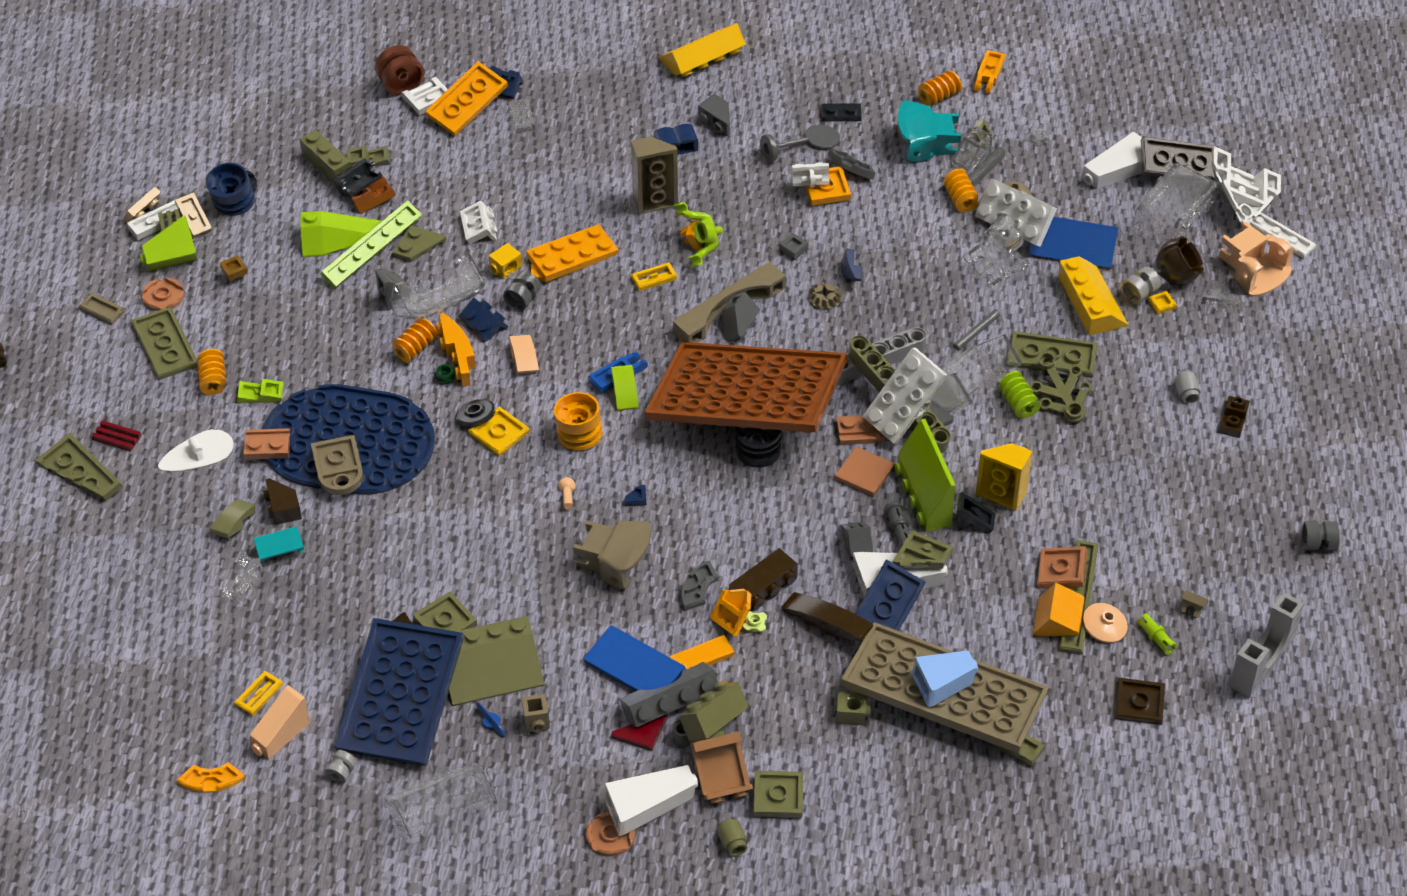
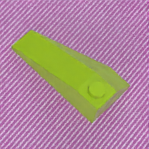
(329, 232)

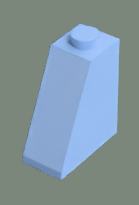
(943, 675)

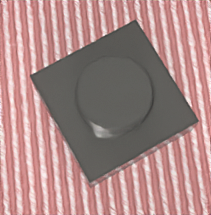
(793, 246)

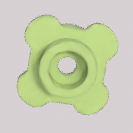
(758, 626)

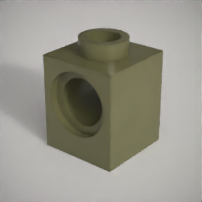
(850, 701)

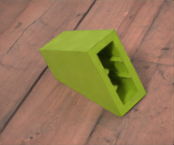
(169, 247)

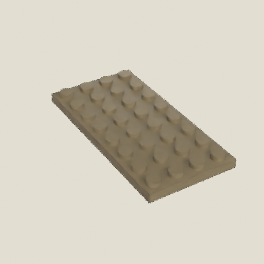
(993, 708)

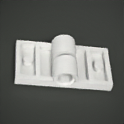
(1028, 212)
(905, 395)

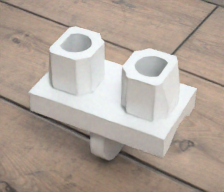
(810, 174)

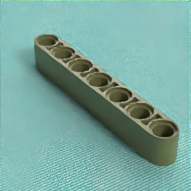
(883, 369)

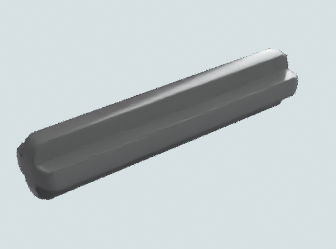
(987, 165)

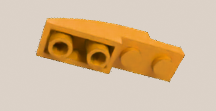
(457, 346)

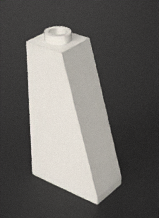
(1116, 163)
(869, 564)
(648, 796)

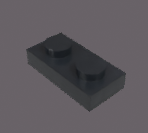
(841, 112)

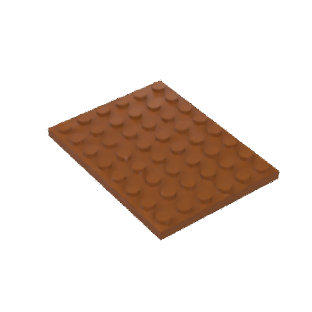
(747, 387)

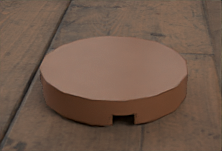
(170, 294)
(608, 843)

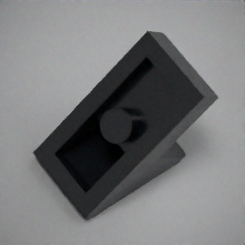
(974, 513)

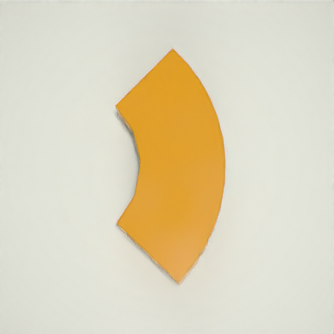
(210, 780)

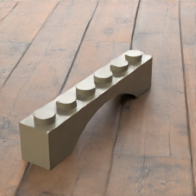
(761, 283)

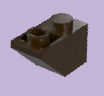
(283, 502)

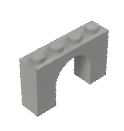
(1257, 659)

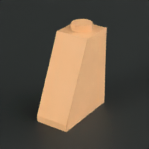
(280, 723)

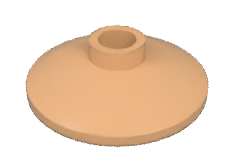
(1105, 623)

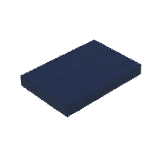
(891, 596)

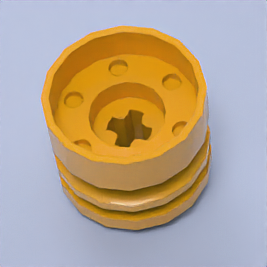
(578, 421)

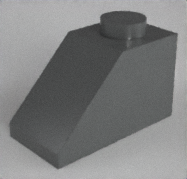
(385, 284)
(857, 537)

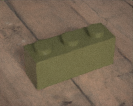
(323, 155)
(713, 710)

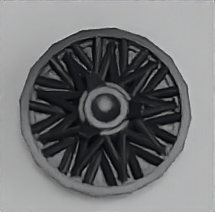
(475, 413)

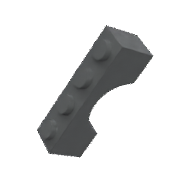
(651, 704)

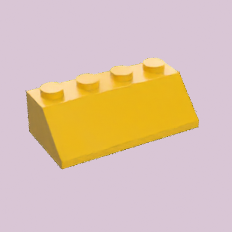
(704, 50)
(1090, 296)

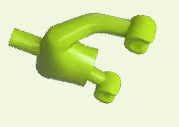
(704, 231)

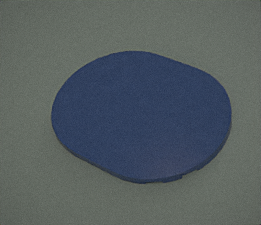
(388, 429)

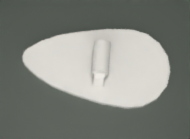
(198, 451)

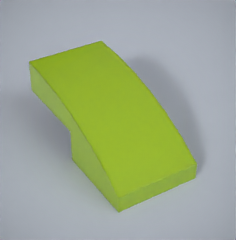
(624, 387)
(265, 392)

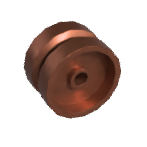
(399, 69)

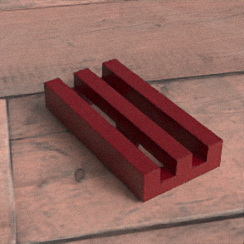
(118, 432)

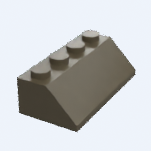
(654, 174)

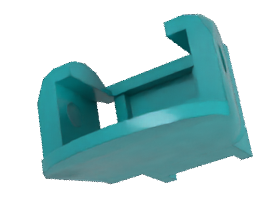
(927, 131)

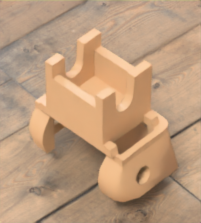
(1255, 269)

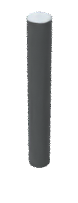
(976, 330)

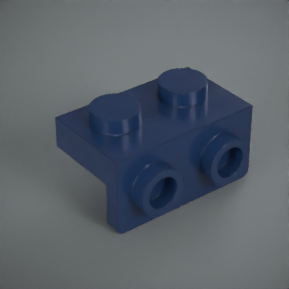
(482, 319)

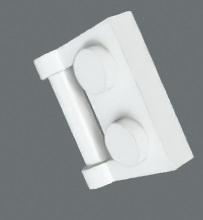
(424, 96)

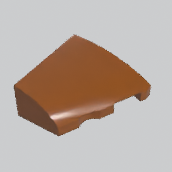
(373, 195)

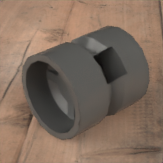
(522, 290)
(1321, 535)

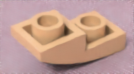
(523, 354)

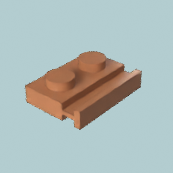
(857, 431)
(267, 444)

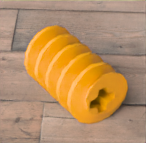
(939, 88)
(961, 190)
(414, 339)
(211, 371)

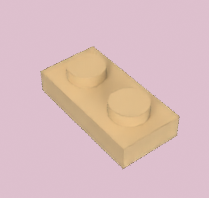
(148, 201)
(196, 218)

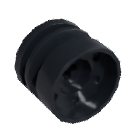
(758, 446)

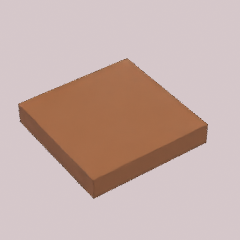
(864, 471)
(1062, 566)

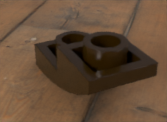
(1234, 416)

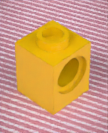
(505, 260)

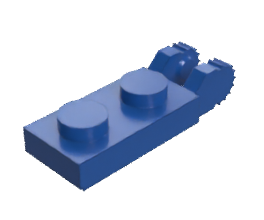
(602, 378)

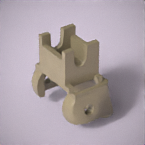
(613, 549)

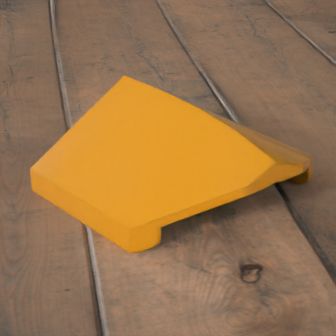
(732, 610)

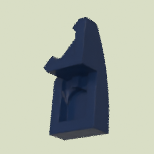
(848, 268)

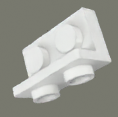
(478, 222)

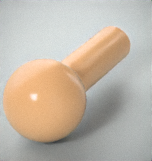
(566, 486)

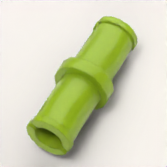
(1157, 634)

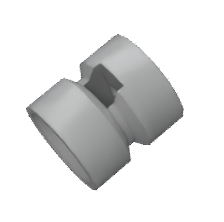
(1141, 284)

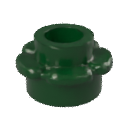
(444, 373)

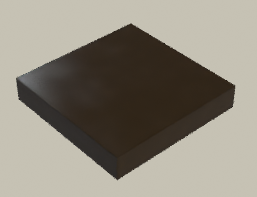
(1140, 701)

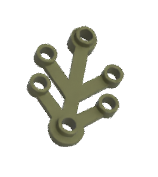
(1062, 391)

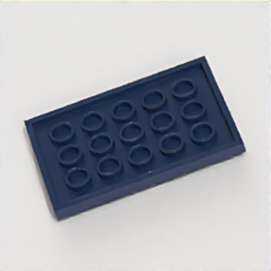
(399, 692)

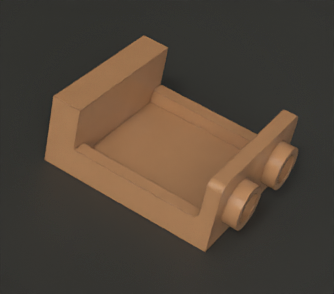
(721, 767)

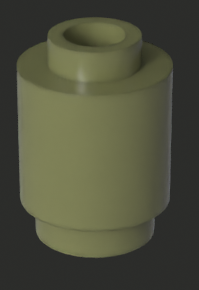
(732, 837)

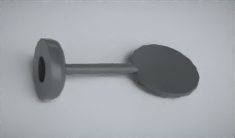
(817, 135)

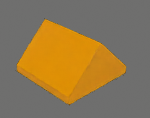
(1058, 612)

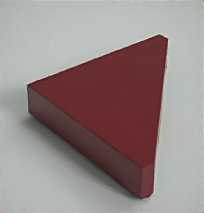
(642, 736)

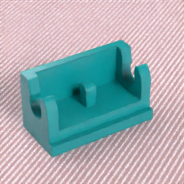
(278, 543)

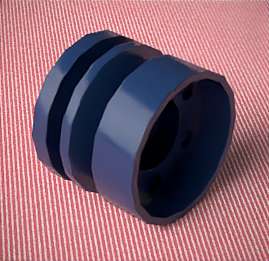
(230, 189)

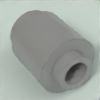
(1187, 386)

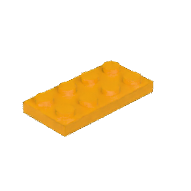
(466, 98)
(572, 252)

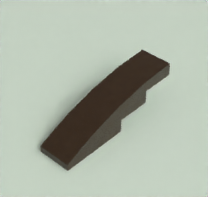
(832, 618)

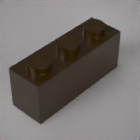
(767, 577)

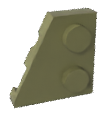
(417, 242)
(922, 552)

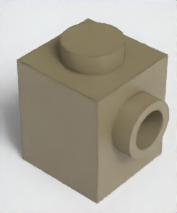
(535, 713)

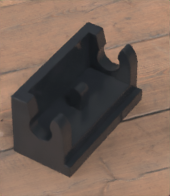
(356, 178)

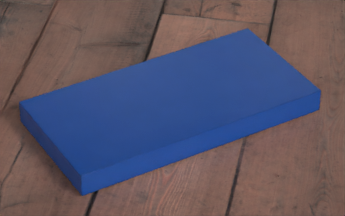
(1078, 238)
(632, 661)

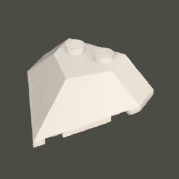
(1244, 191)

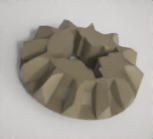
(818, 300)

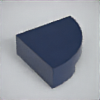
(636, 497)

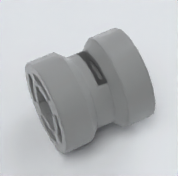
(342, 764)

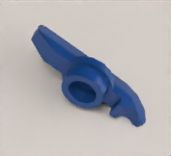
(490, 720)

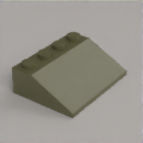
(496, 662)

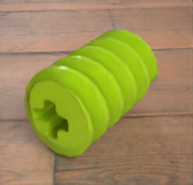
(1019, 395)

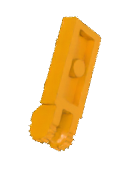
(989, 70)

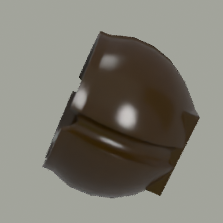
(1179, 261)

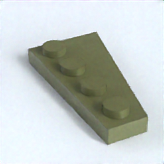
(76, 464)

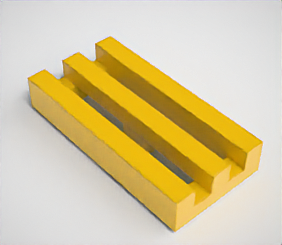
(655, 279)
(269, 693)

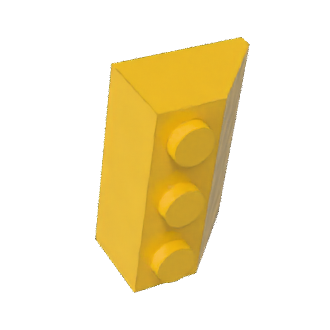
(1004, 474)

